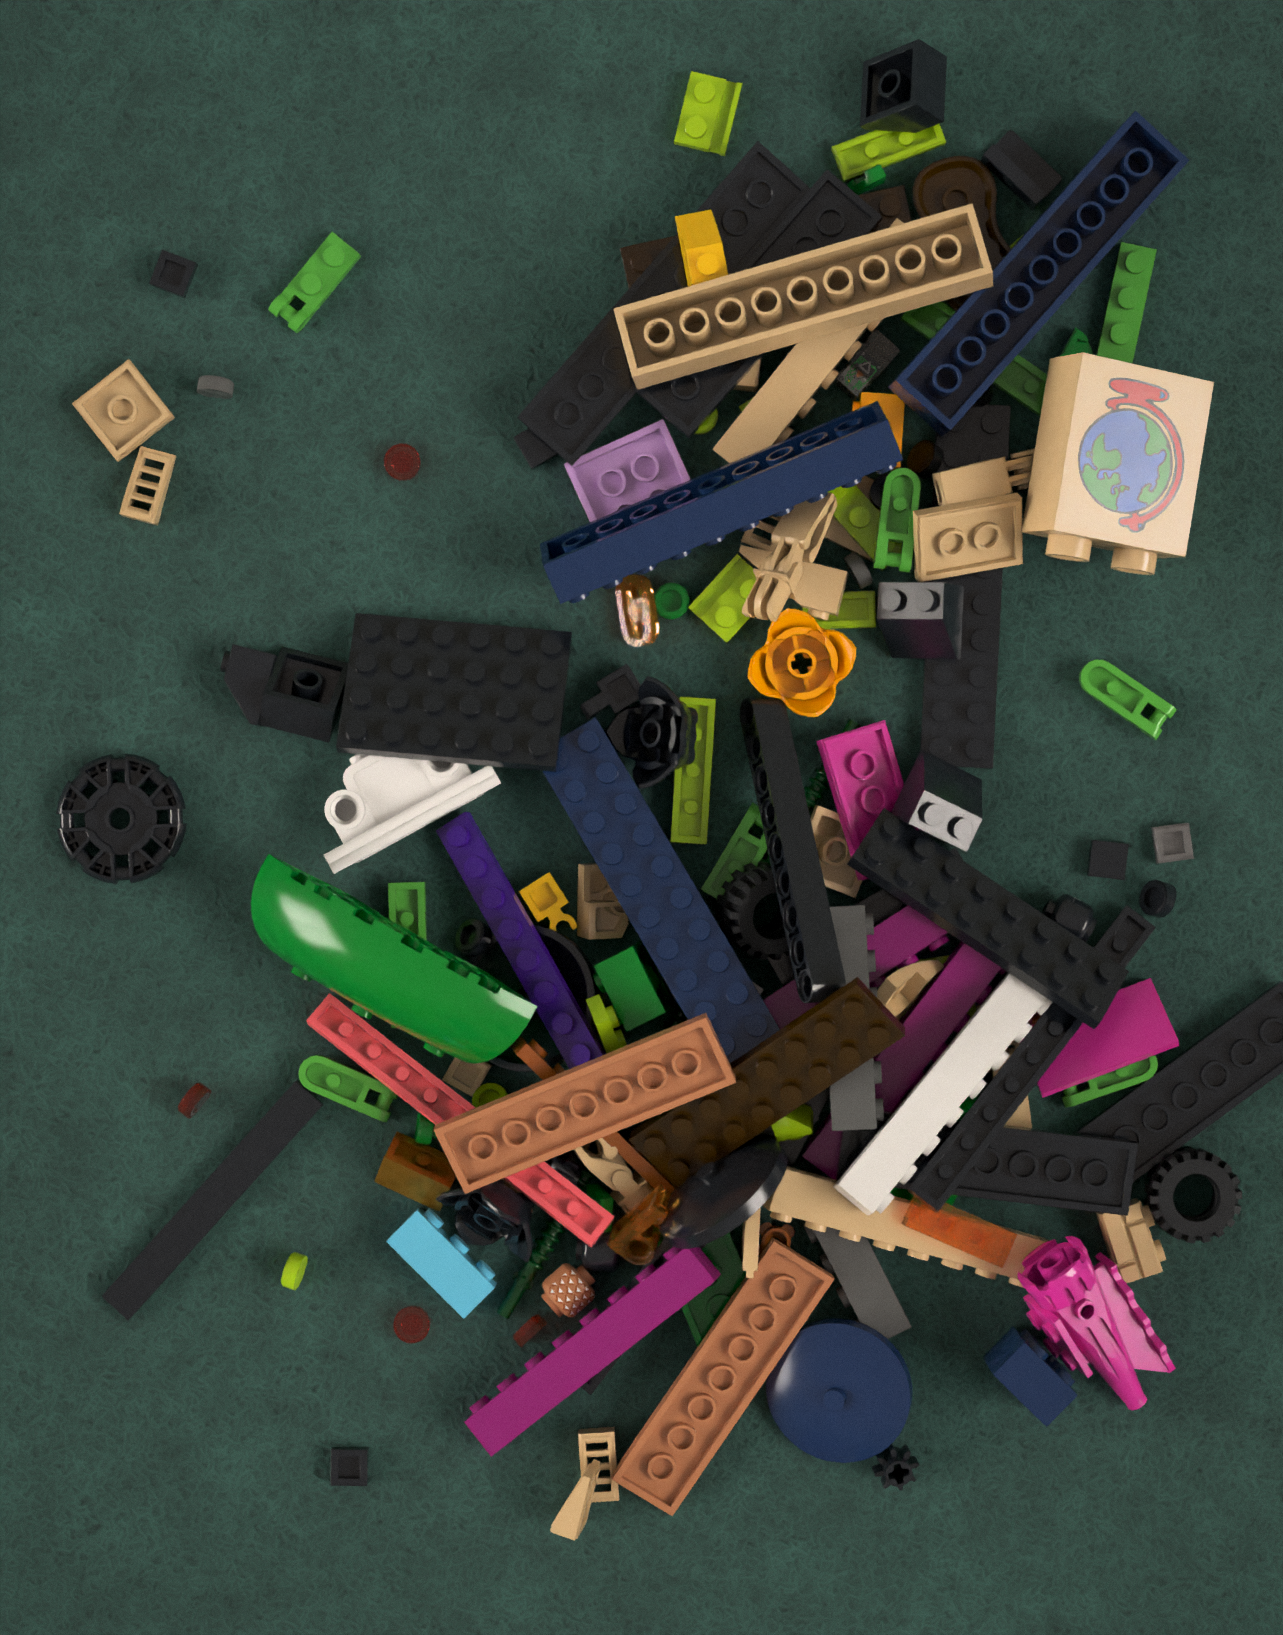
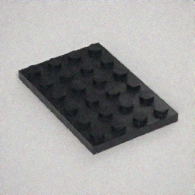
(455, 692)

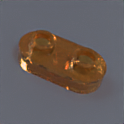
(637, 610)

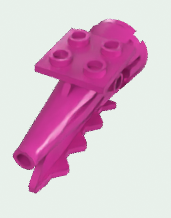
(1091, 1317)

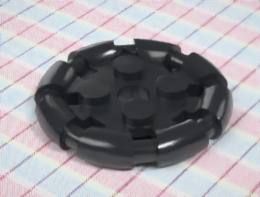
(143, 818)

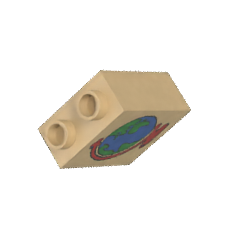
(1116, 461)

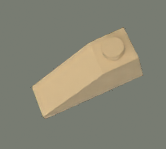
(818, 588)

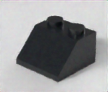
(904, 89)
(921, 619)
(304, 694)
(941, 801)

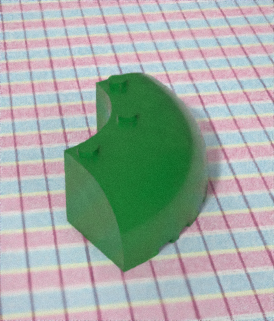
(384, 966)

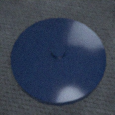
(840, 1391)

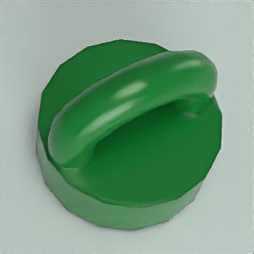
(424, 1130)

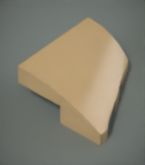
(597, 906)
(906, 985)

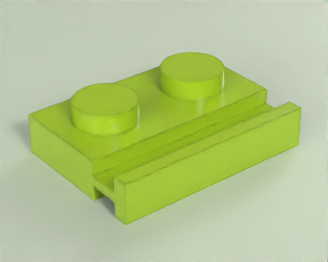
(707, 113)
(724, 597)

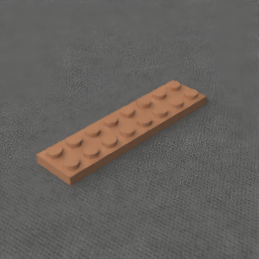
(585, 1103)
(722, 1377)

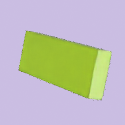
(883, 148)

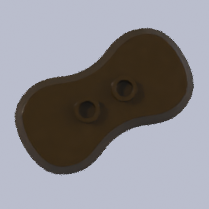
(957, 183)

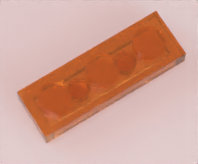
(961, 1231)

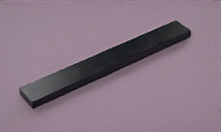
(212, 1200)

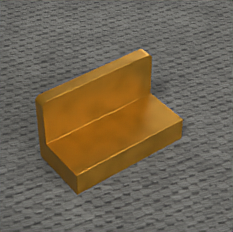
(415, 1171)

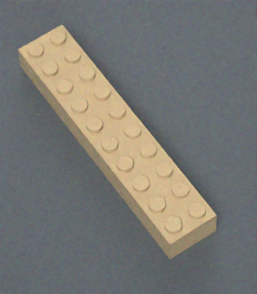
(804, 296)

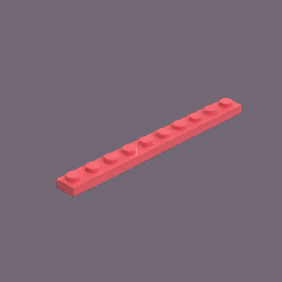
(440, 1102)

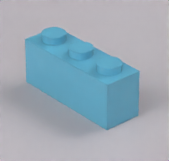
(443, 1261)

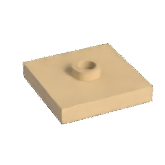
(123, 410)

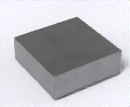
(1172, 843)

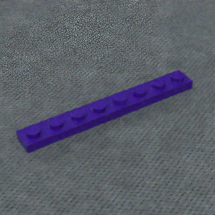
(520, 941)

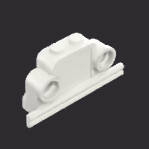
(394, 799)

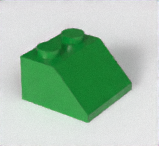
(633, 986)

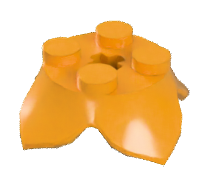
(830, 656)

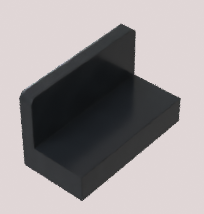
(1021, 169)

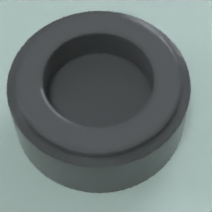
(215, 387)
(858, 570)

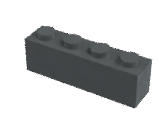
(861, 1281)

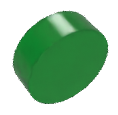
(671, 601)

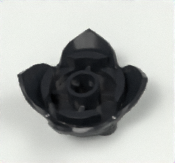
(655, 734)
(491, 1214)

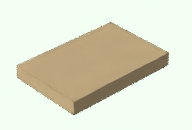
(967, 537)

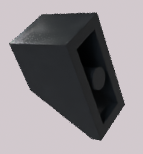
(247, 677)

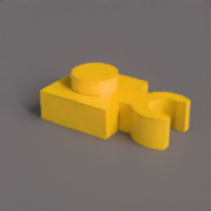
(545, 900)

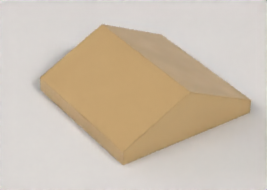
(833, 852)

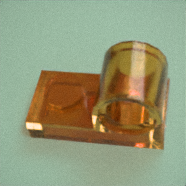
(637, 1232)

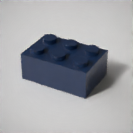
(1031, 1374)

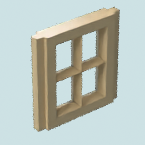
(750, 1244)

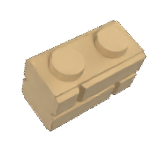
(1131, 1242)

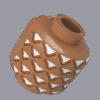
(568, 1290)

